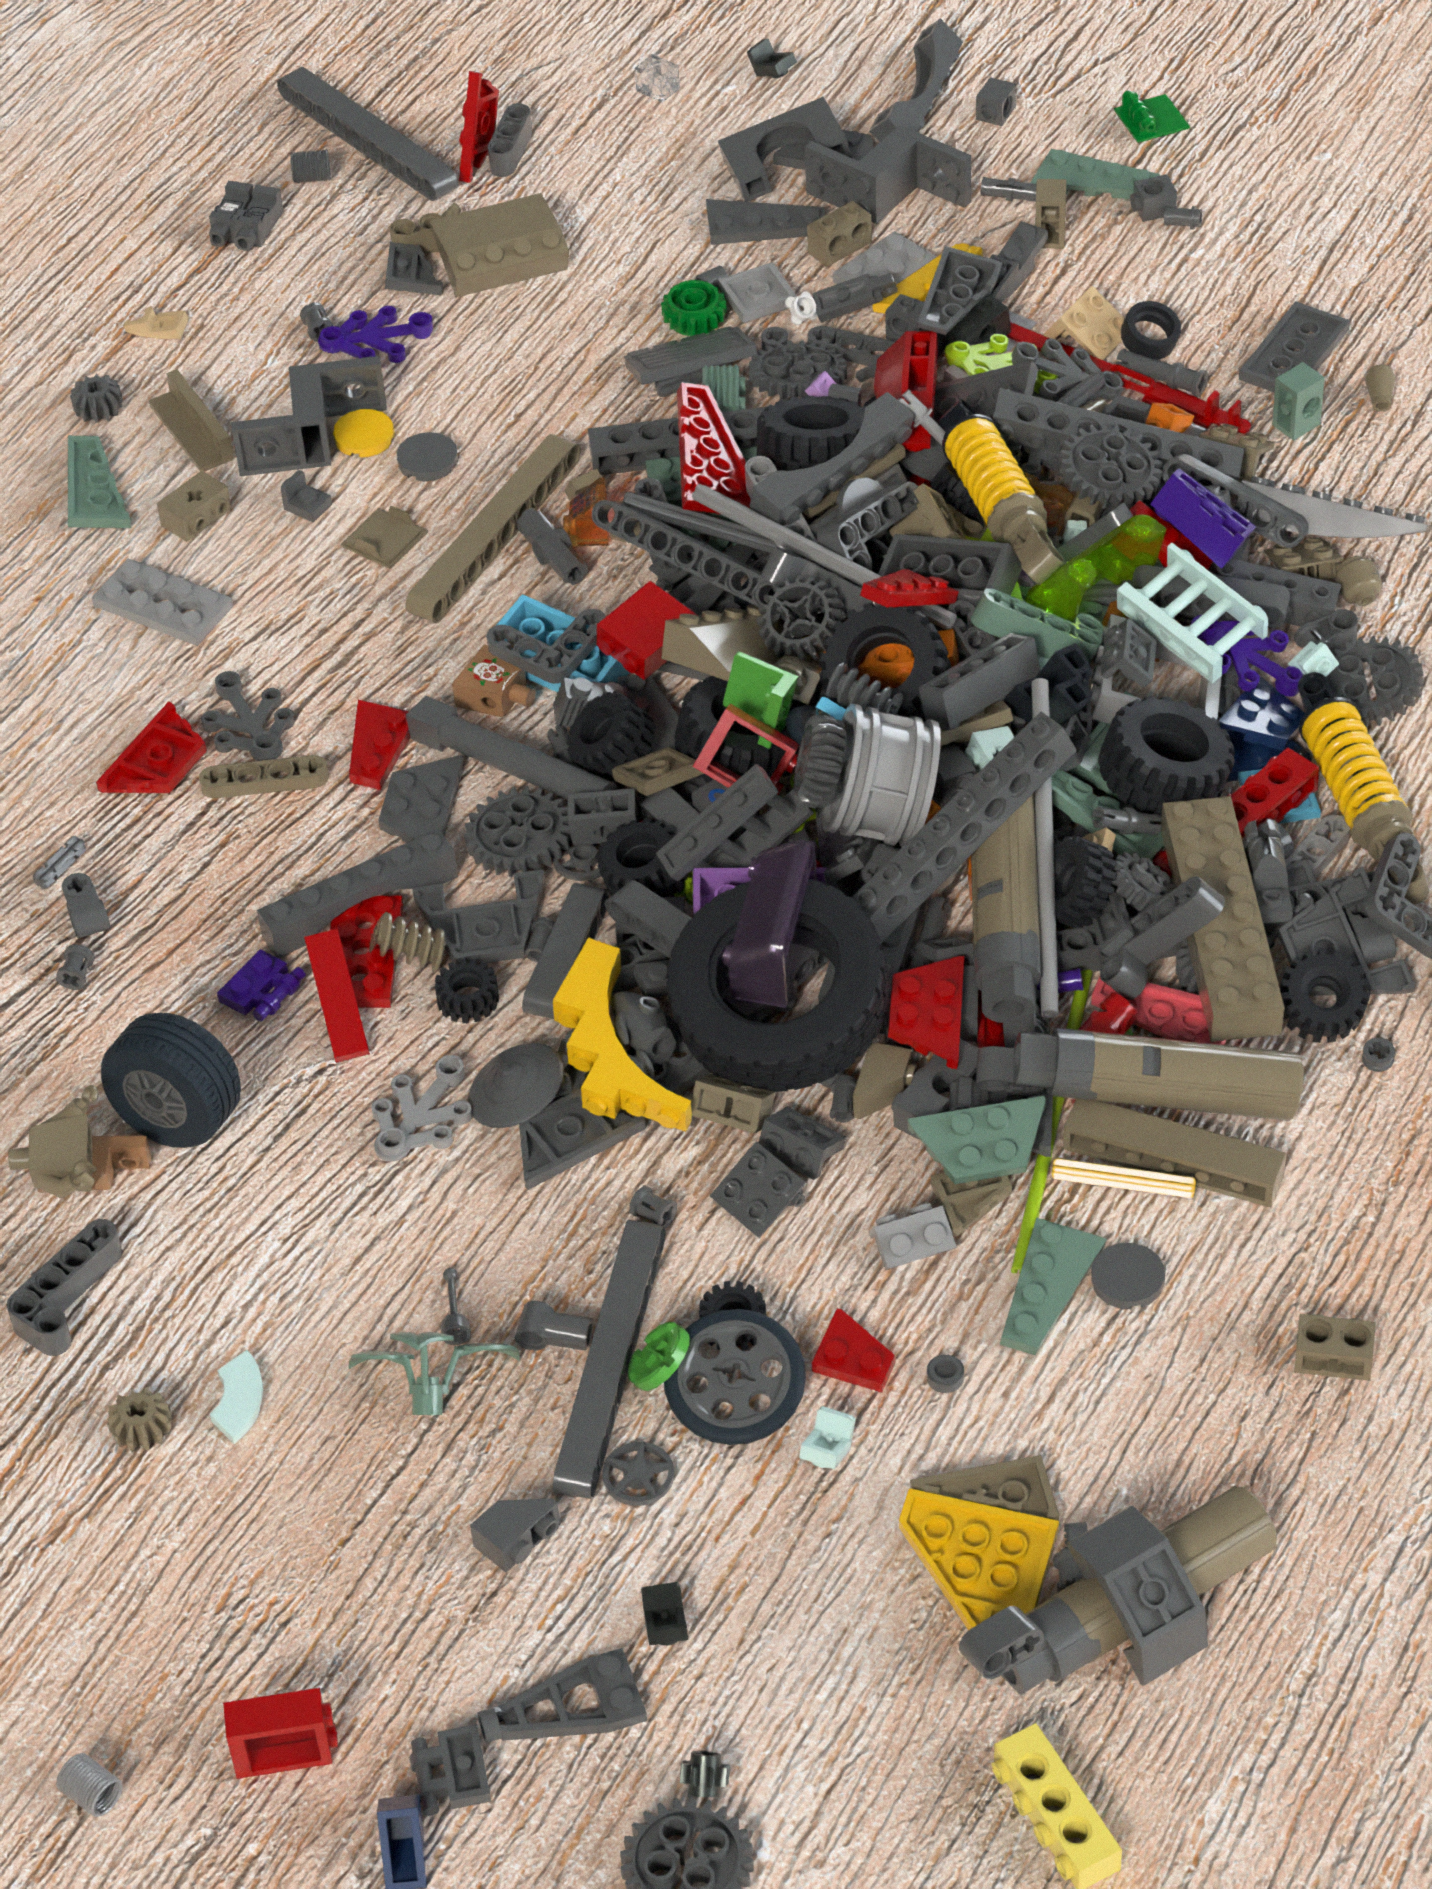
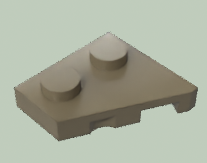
(970, 1200)

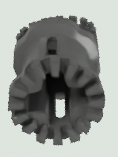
(1064, 1561)

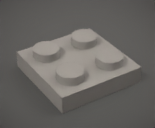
(756, 292)

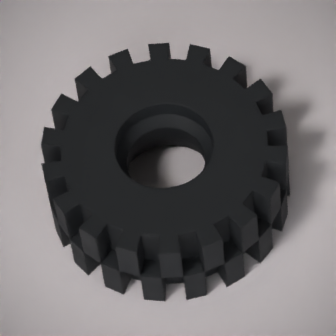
(1081, 880)
(1328, 972)

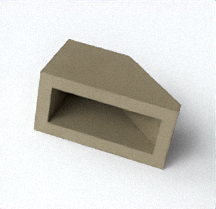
(882, 1077)

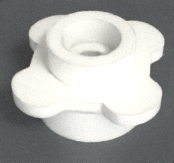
(808, 304)

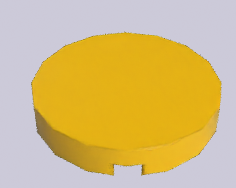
(363, 432)

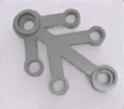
(449, 1074)

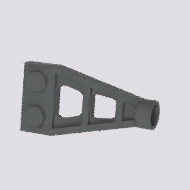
(612, 1684)

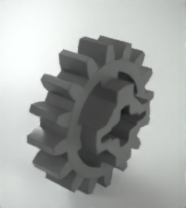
(1140, 880)

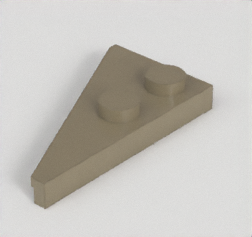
(1009, 1485)

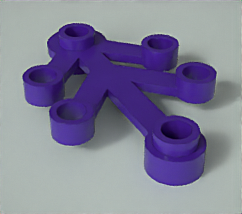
(337, 339)
(1245, 651)

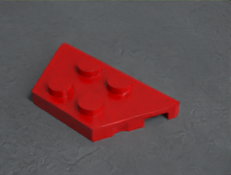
(479, 123)
(155, 757)
(928, 1008)

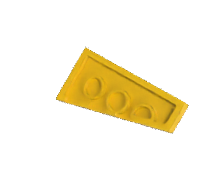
(919, 282)

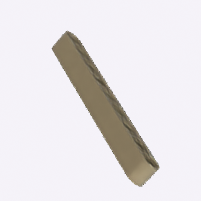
(492, 529)

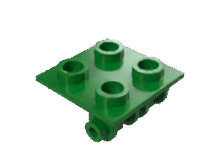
(1150, 116)

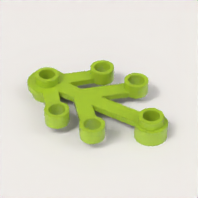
(967, 357)

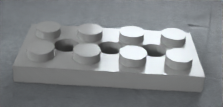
(166, 615)

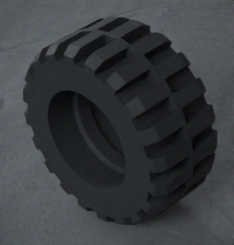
(807, 430)
(887, 626)
(739, 752)
(1164, 754)

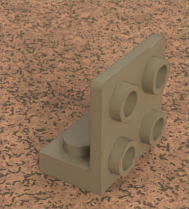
(1253, 445)
(930, 518)

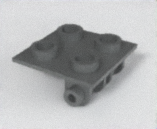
(759, 1190)

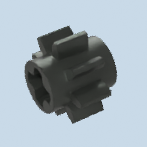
(704, 1773)

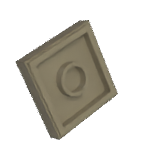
(656, 771)

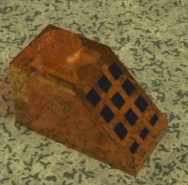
(579, 521)

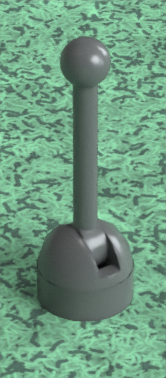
(455, 1319)

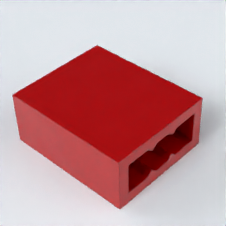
(637, 627)

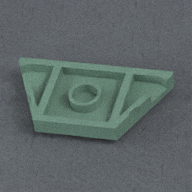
(981, 1139)

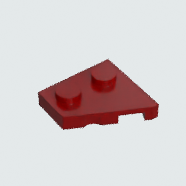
(853, 1354)

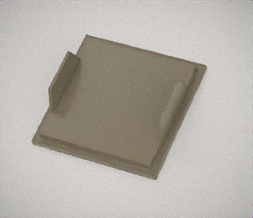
(385, 537)

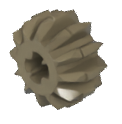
(139, 1419)

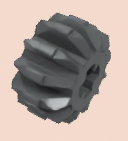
(96, 398)

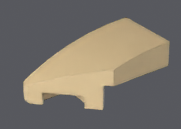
(159, 326)

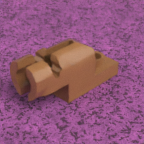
(117, 1153)

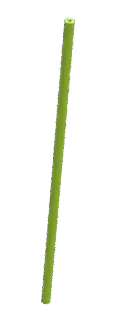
(1042, 1163)

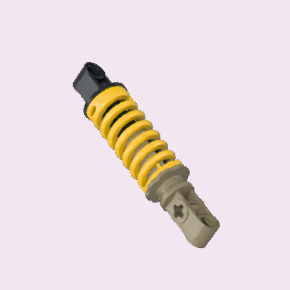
(999, 488)
(1355, 774)

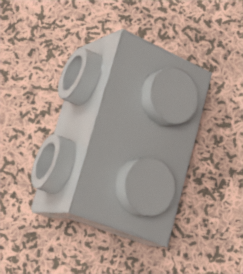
(914, 1236)

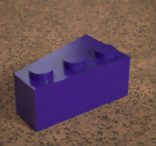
(1202, 517)

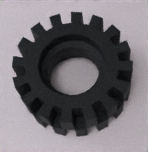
(952, 490)
(466, 976)
(733, 1298)

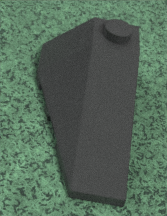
(956, 288)

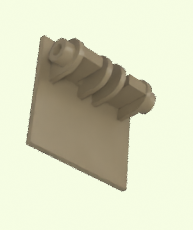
(1312, 553)

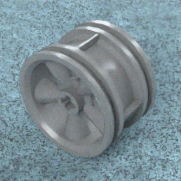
(884, 776)

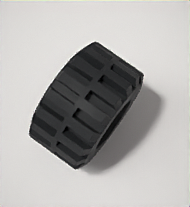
(610, 734)
(632, 847)

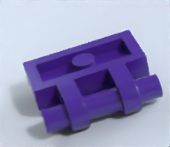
(253, 982)

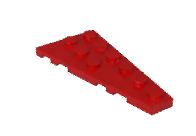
(707, 449)

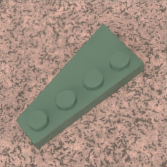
(1090, 174)

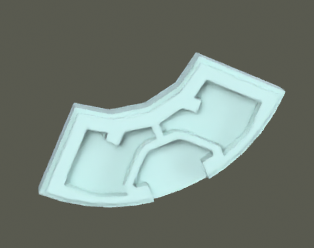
(241, 1397)

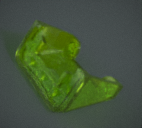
(1111, 557)

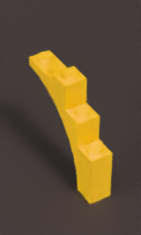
(613, 1077)

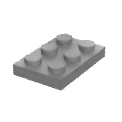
(890, 255)

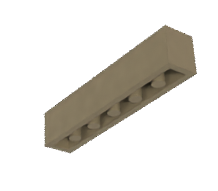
(1166, 1146)

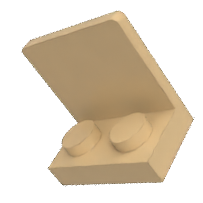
(1091, 323)

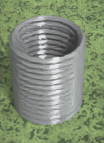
(89, 1784)

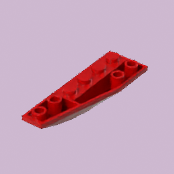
(913, 366)

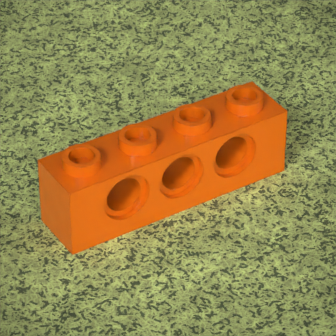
(894, 662)

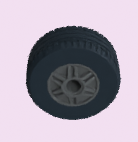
(170, 1080)

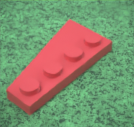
(1164, 1012)

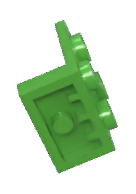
(760, 691)

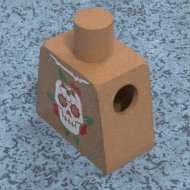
(491, 685)

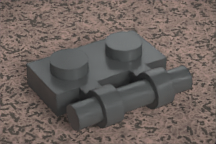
(463, 1767)

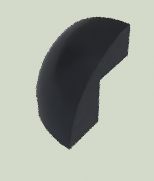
(1068, 686)

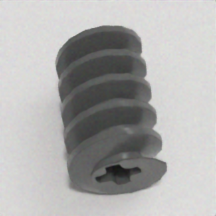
(846, 689)

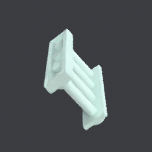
(1181, 639)

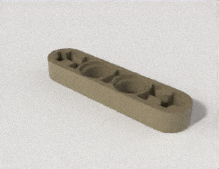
(263, 772)

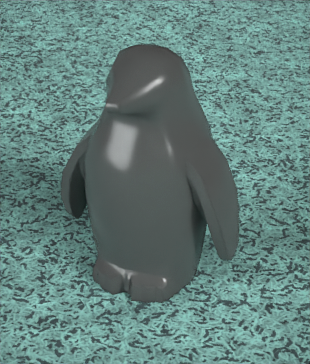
(644, 1026)

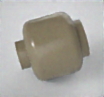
(1358, 580)

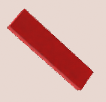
(336, 995)

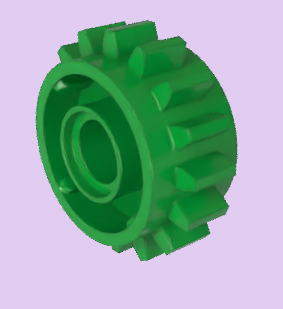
(693, 307)

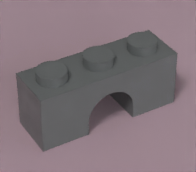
(924, 1092)

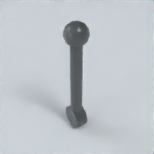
(1304, 901)

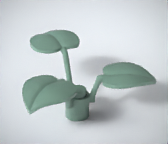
(426, 1391)

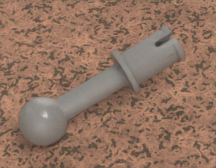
(922, 417)

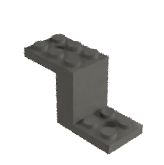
(889, 173)
(303, 438)

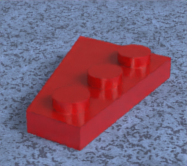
(377, 743)

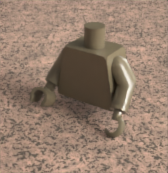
(60, 1150)

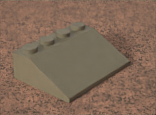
(500, 244)
(714, 638)

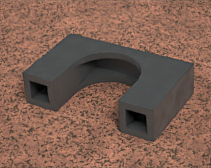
(748, 148)

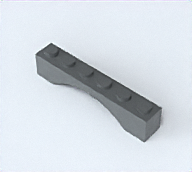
(934, 54)
(789, 493)
(306, 912)

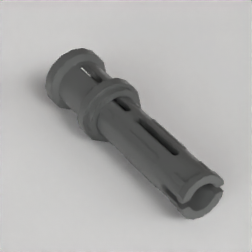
(1174, 375)

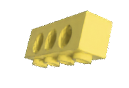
(1032, 1753)

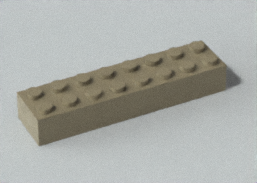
(1232, 950)

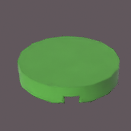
(660, 1356)

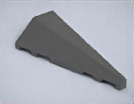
(699, 594)

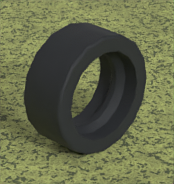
(1159, 315)

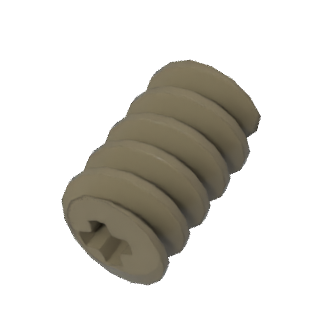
(408, 941)

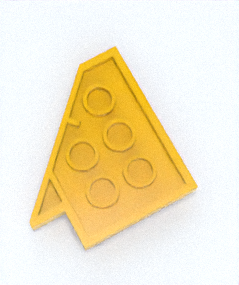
(979, 1552)

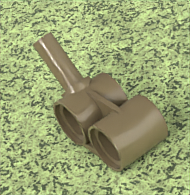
(408, 233)

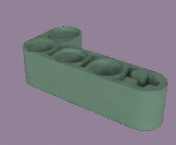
(1004, 614)

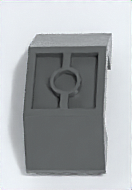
(1145, 1591)

